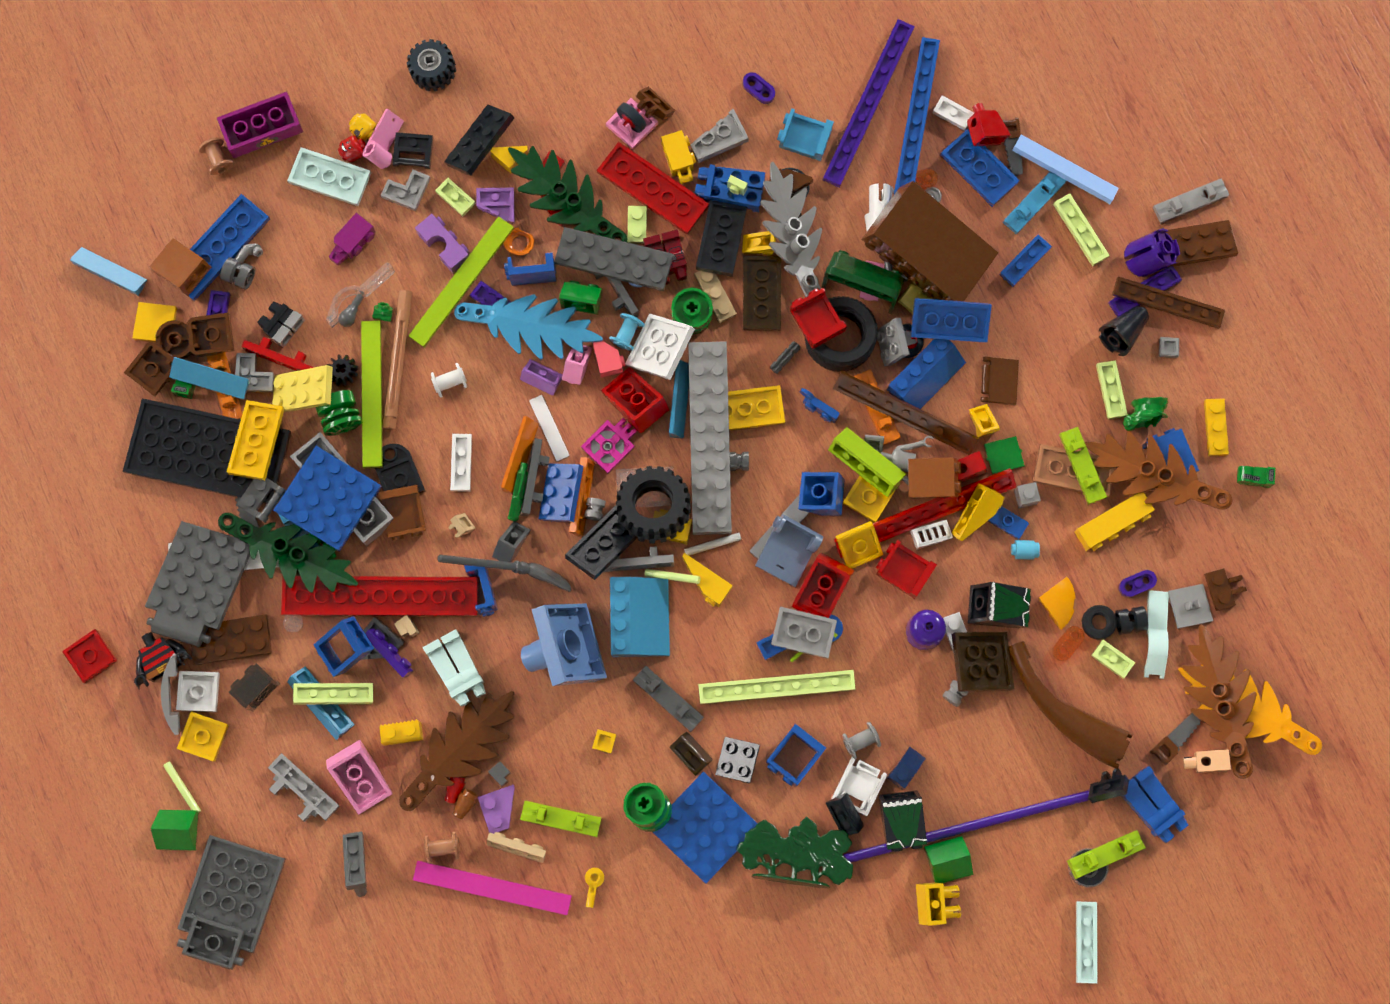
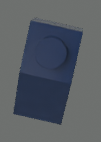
(906, 768)

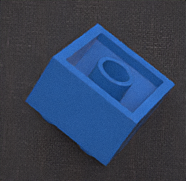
(822, 493)

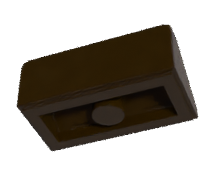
(691, 753)

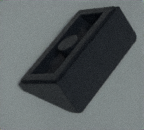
(845, 814)

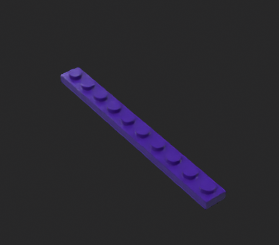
(868, 103)

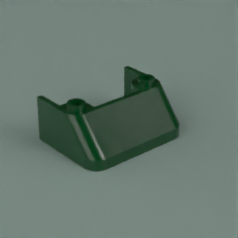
(864, 277)

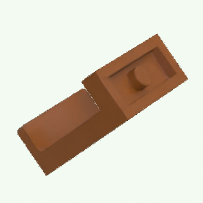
(180, 266)
(934, 477)
(406, 509)

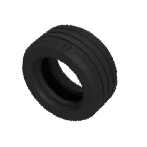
(867, 324)

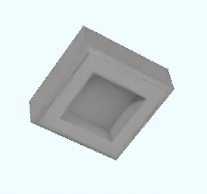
(1169, 347)

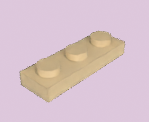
(721, 304)
(516, 847)

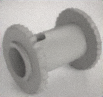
(861, 740)

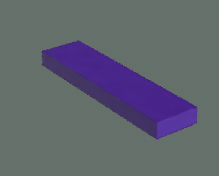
(1162, 280)

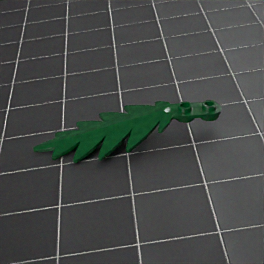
(562, 193)
(290, 553)

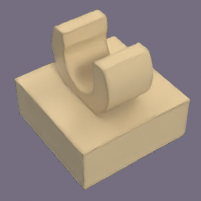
(462, 524)

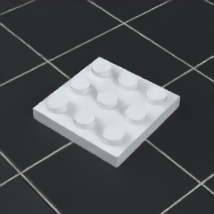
(660, 346)

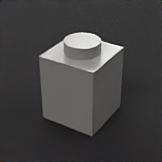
(1027, 495)

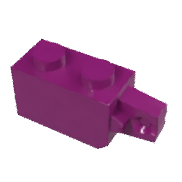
(351, 239)

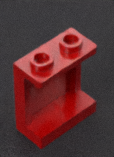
(817, 318)
(905, 569)

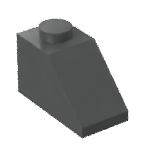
(510, 542)

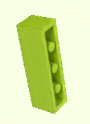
(867, 462)

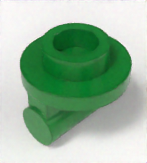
(383, 312)

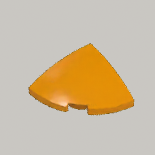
(1060, 602)

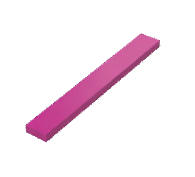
(492, 887)

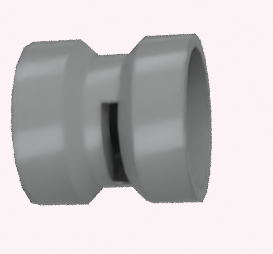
(594, 509)
(953, 696)

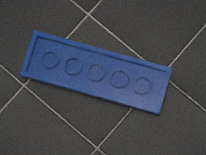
(227, 237)

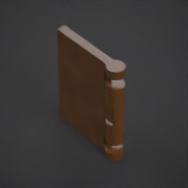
(1000, 380)

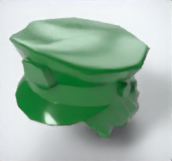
(1146, 412)

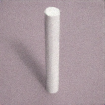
(713, 544)

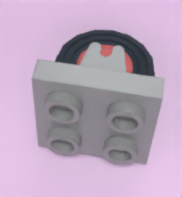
(897, 343)

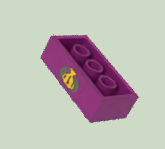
(259, 124)

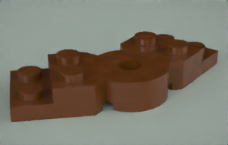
(200, 336)

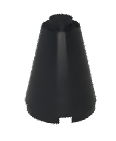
(1124, 330)

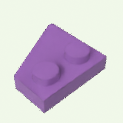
(497, 202)

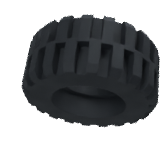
(649, 481)

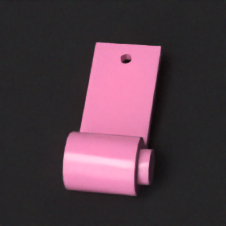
(381, 140)

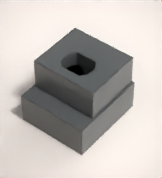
(499, 773)

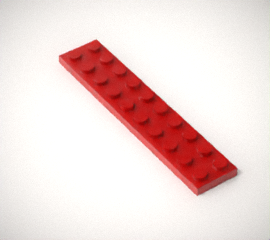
(383, 597)

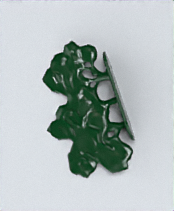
(801, 850)

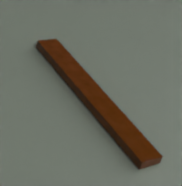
(905, 413)

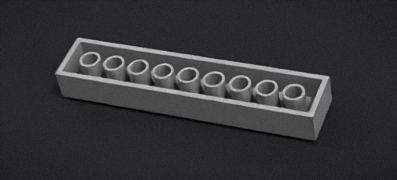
(709, 438)

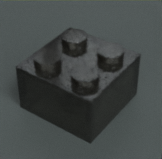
(253, 687)

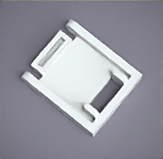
(861, 783)

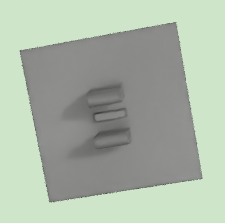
(1190, 606)

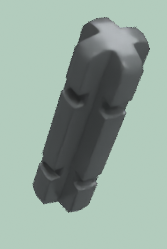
(785, 357)

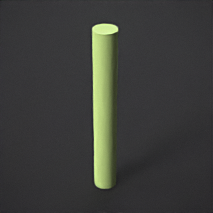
(672, 576)
(181, 786)

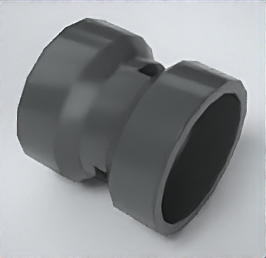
(739, 461)

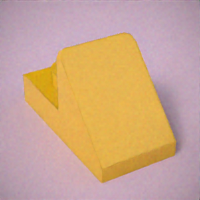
(758, 243)
(983, 420)

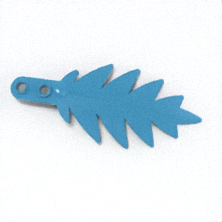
(531, 324)

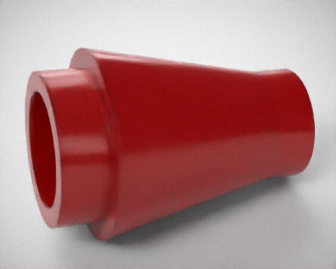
(453, 792)

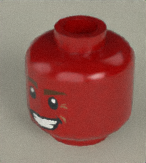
(351, 148)

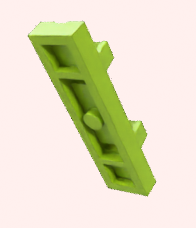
(1083, 465)
(561, 818)
(1105, 854)

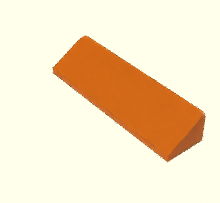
(519, 453)

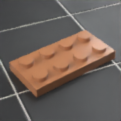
(1055, 470)

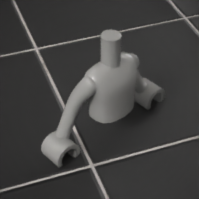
(900, 457)

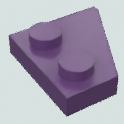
(497, 808)

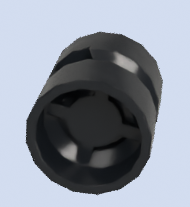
(1137, 622)

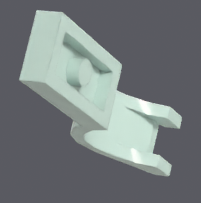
(1157, 634)

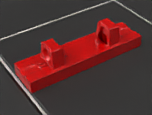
(263, 351)

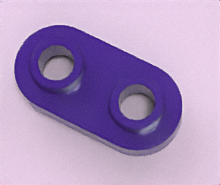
(760, 87)
(1137, 584)

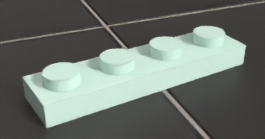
(1086, 942)

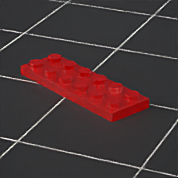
(652, 188)

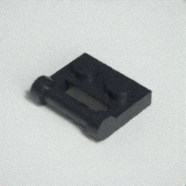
(413, 144)

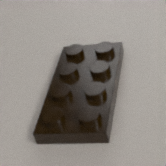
(762, 293)

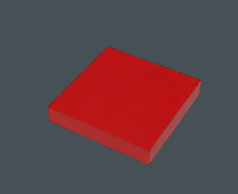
(89, 656)

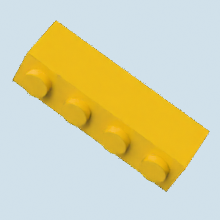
(1113, 521)

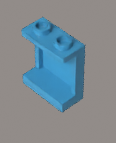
(805, 135)

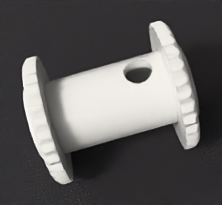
(448, 380)

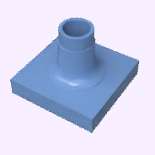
(565, 645)

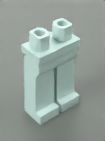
(468, 676)

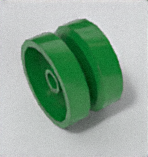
(694, 300)
(647, 807)

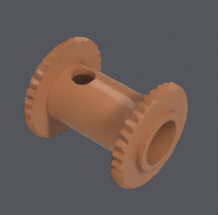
(216, 156)
(441, 847)

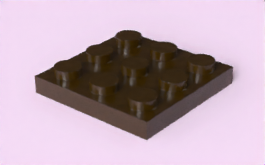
(982, 661)

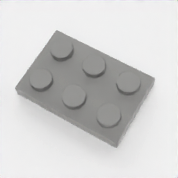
(804, 632)

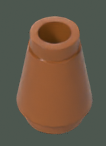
(465, 802)

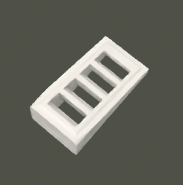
(917, 540)

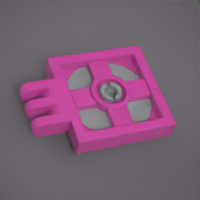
(610, 444)

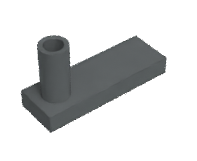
(355, 863)

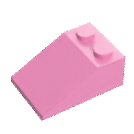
(358, 777)

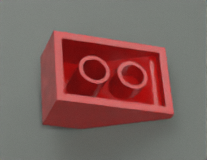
(635, 399)
(823, 586)

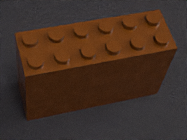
(929, 245)

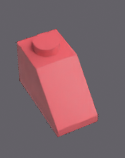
(608, 359)

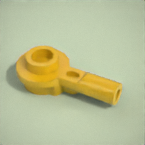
(594, 878)

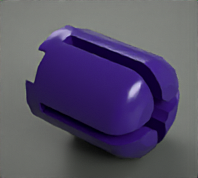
(1151, 253)

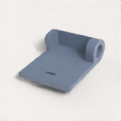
(790, 548)

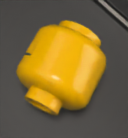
(362, 126)

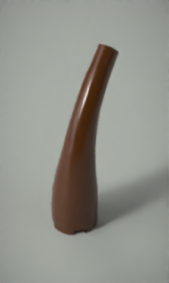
(1088, 732)

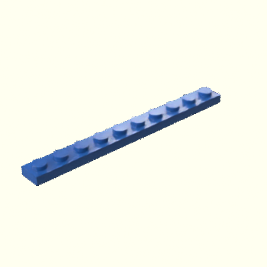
(917, 112)

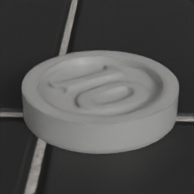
(935, 193)

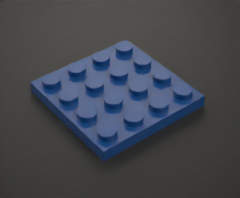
(327, 498)
(705, 827)

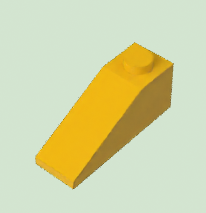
(980, 508)
(711, 585)

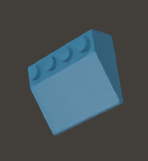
(639, 617)

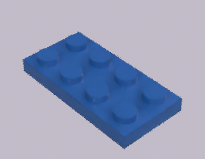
(980, 168)
(951, 320)

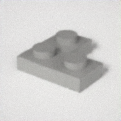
(409, 194)
(246, 368)

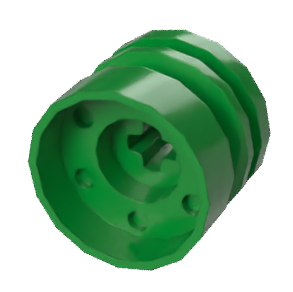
(339, 414)

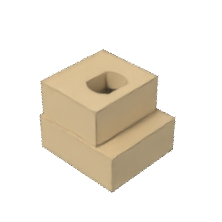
(406, 627)

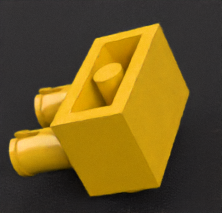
(932, 903)

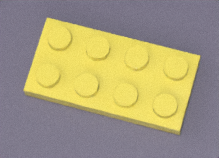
(303, 388)

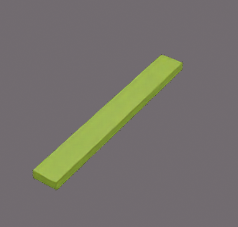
(461, 282)
(371, 395)

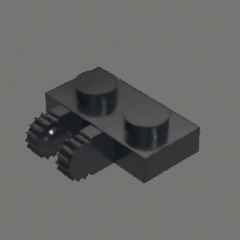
(1109, 786)

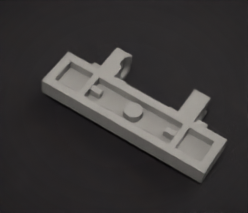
(292, 777)

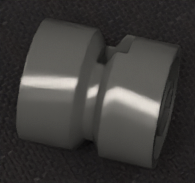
(240, 274)

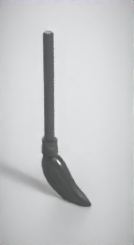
(534, 570)

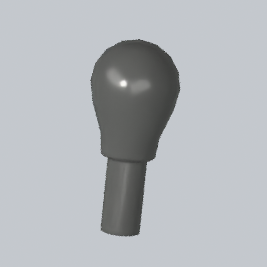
(348, 316)

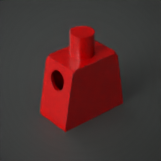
(986, 127)
(975, 467)

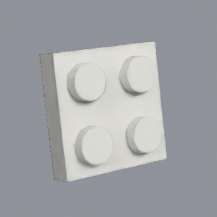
(198, 691)

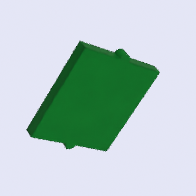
(1004, 455)

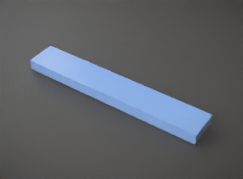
(1065, 169)

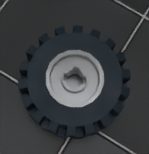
(431, 65)

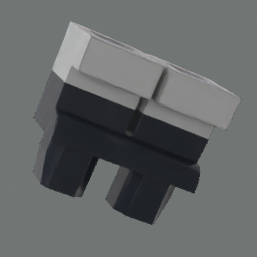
(282, 316)

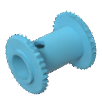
(626, 331)

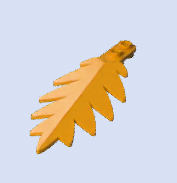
(1268, 717)

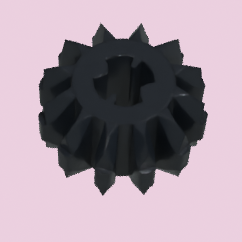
(346, 364)

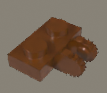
(654, 103)
(1220, 589)

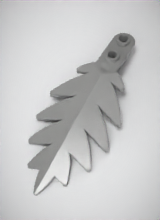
(792, 230)

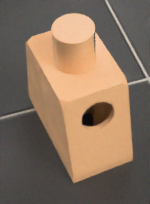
(1218, 761)

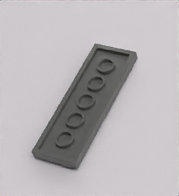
(614, 259)

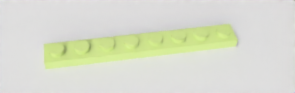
(776, 687)

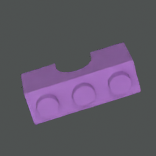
(433, 230)

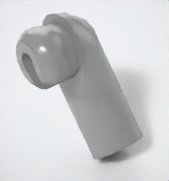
(249, 249)

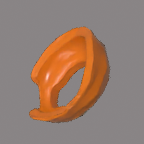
(514, 234)

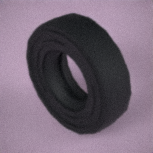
(1104, 611)

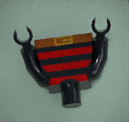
(155, 657)

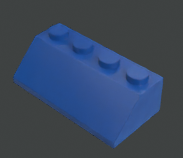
(927, 373)

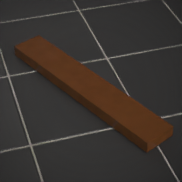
(1168, 302)

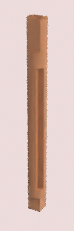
(396, 367)

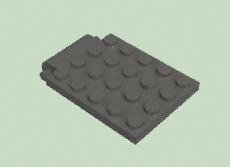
(196, 583)
(228, 902)

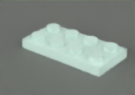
(329, 176)

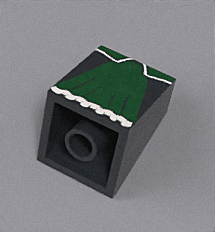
(999, 605)
(903, 820)

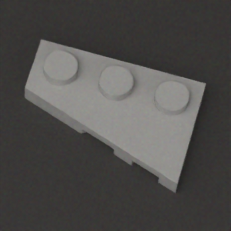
(721, 138)

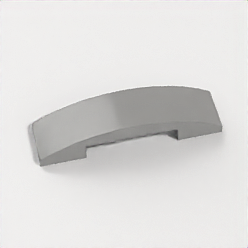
(172, 718)

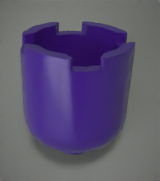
(920, 636)

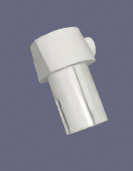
(875, 205)

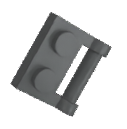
(256, 495)

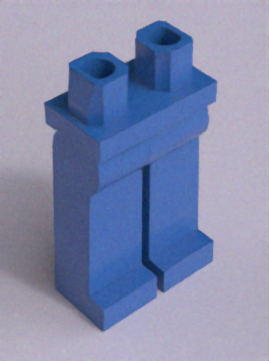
(717, 189)
(1154, 805)

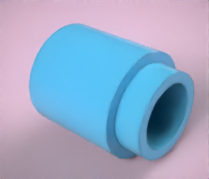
(1025, 549)

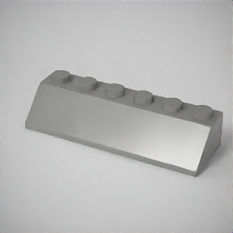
(375, 518)

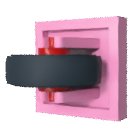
(631, 123)

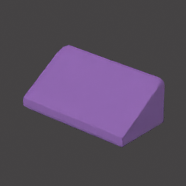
(541, 377)

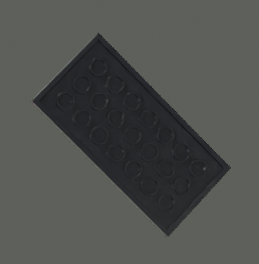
(192, 449)

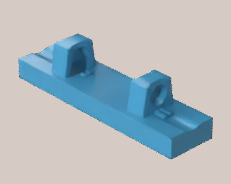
(1033, 202)

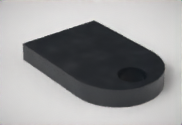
(398, 471)

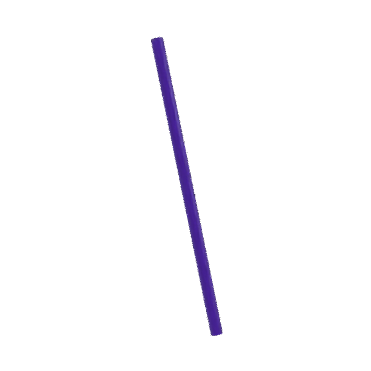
(978, 824)

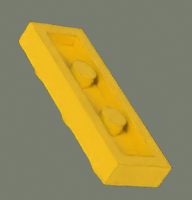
(1216, 427)

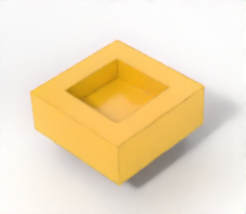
(604, 741)

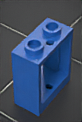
(355, 637)
(808, 740)

